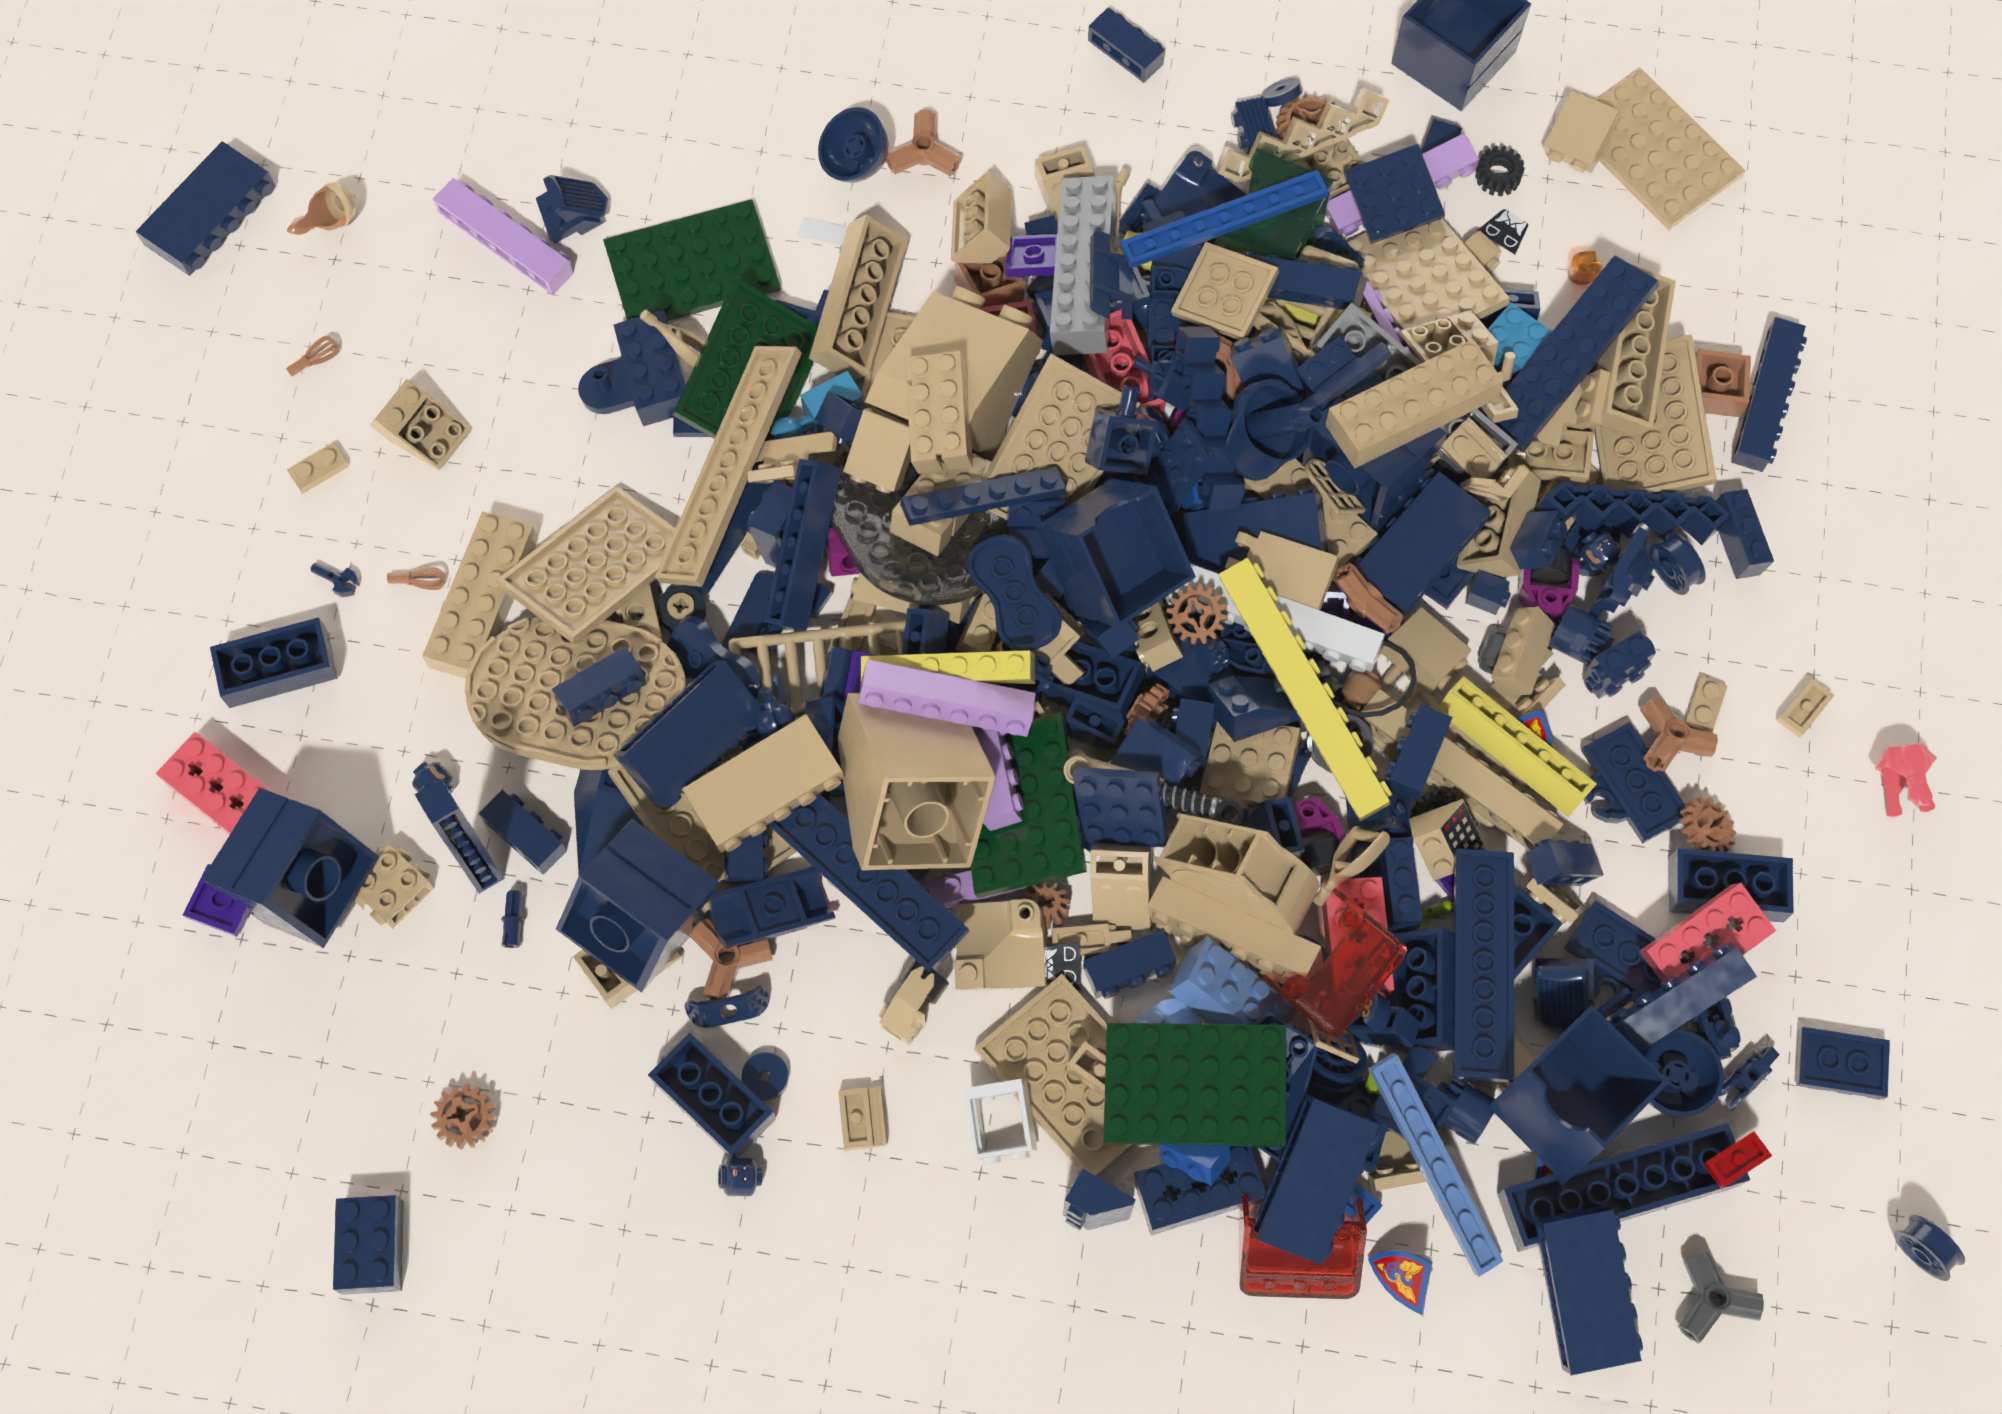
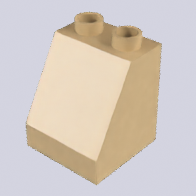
(996, 355)
(912, 788)

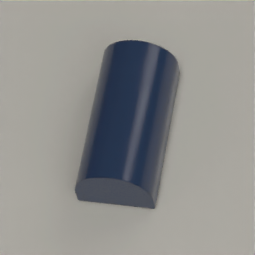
(836, 673)

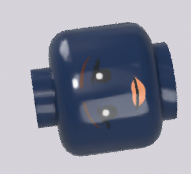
(739, 1176)

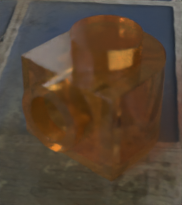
(1584, 268)

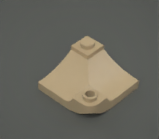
(1565, 463)
(1001, 946)

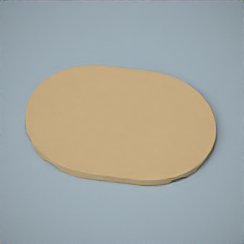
(514, 700)

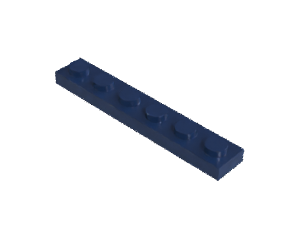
(982, 496)

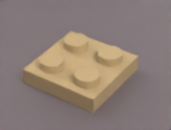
(1563, 905)

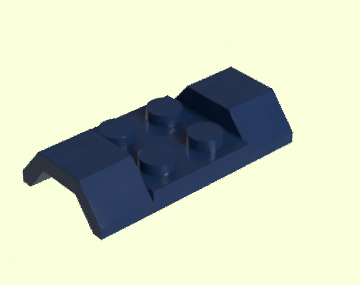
(769, 908)

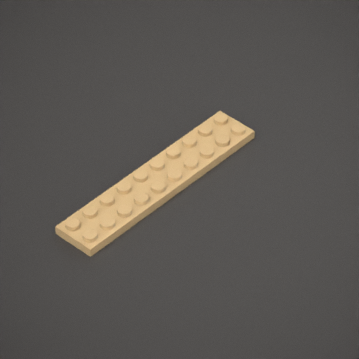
(727, 465)

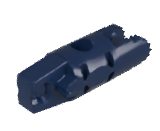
(1758, 1069)

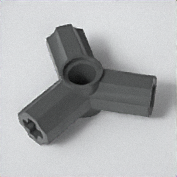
(1703, 1313)

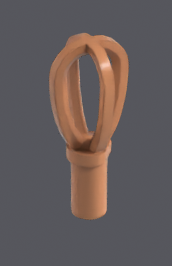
(310, 358)
(408, 578)

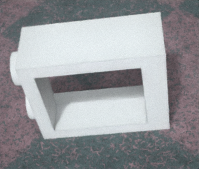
(972, 1098)

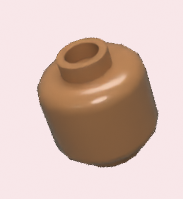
(1359, 689)

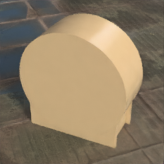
(1240, 869)

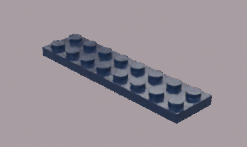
(1575, 347)
(884, 896)
(1483, 966)

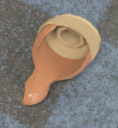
(328, 209)

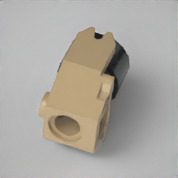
(905, 1013)

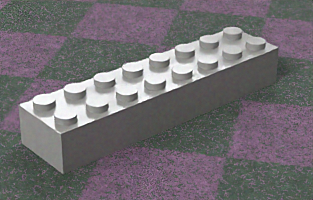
(1084, 207)
(1363, 334)

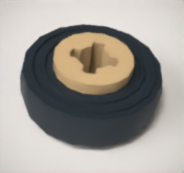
(690, 599)

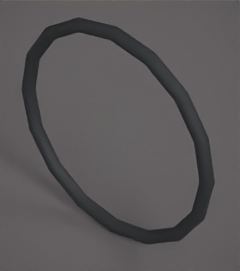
(1393, 707)

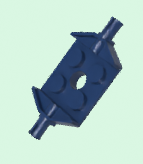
(1164, 380)

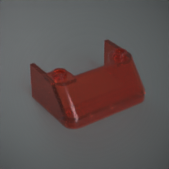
(1349, 973)
(1277, 1273)

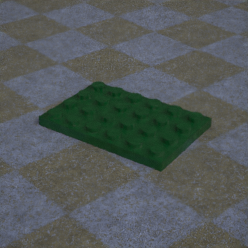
(691, 261)
(742, 323)
(1049, 837)
(1195, 1084)

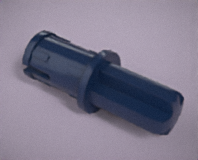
(512, 919)

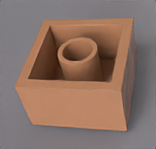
(990, 282)
(1724, 382)

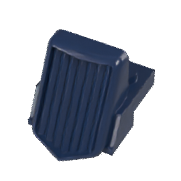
(570, 206)
(1563, 990)

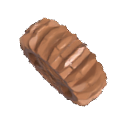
(1305, 109)

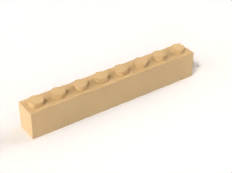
(1470, 779)

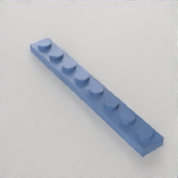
(1435, 1164)

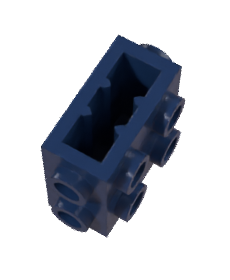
(1619, 665)

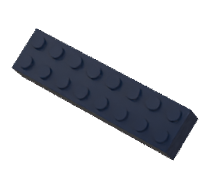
(1627, 1183)

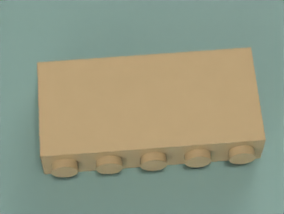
(764, 784)

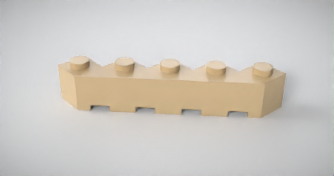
(1305, 138)

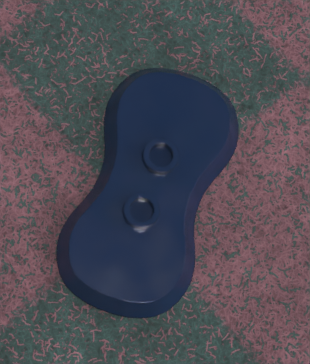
(1022, 611)
(698, 648)

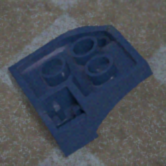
(1195, 188)
(1628, 577)

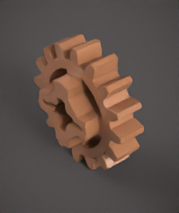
(1209, 611)
(1149, 704)
(1707, 825)
(451, 1119)

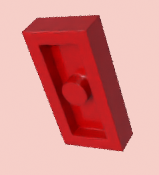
(1737, 1160)

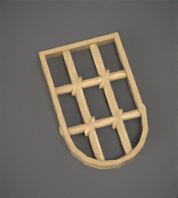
(1328, 496)
(1354, 1057)

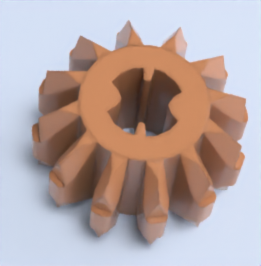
(1048, 895)

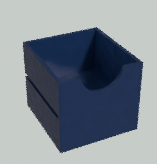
(1458, 44)
(1382, 483)
(1116, 551)
(291, 867)
(635, 905)
(1578, 1094)

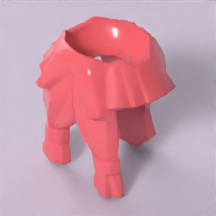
(1906, 767)

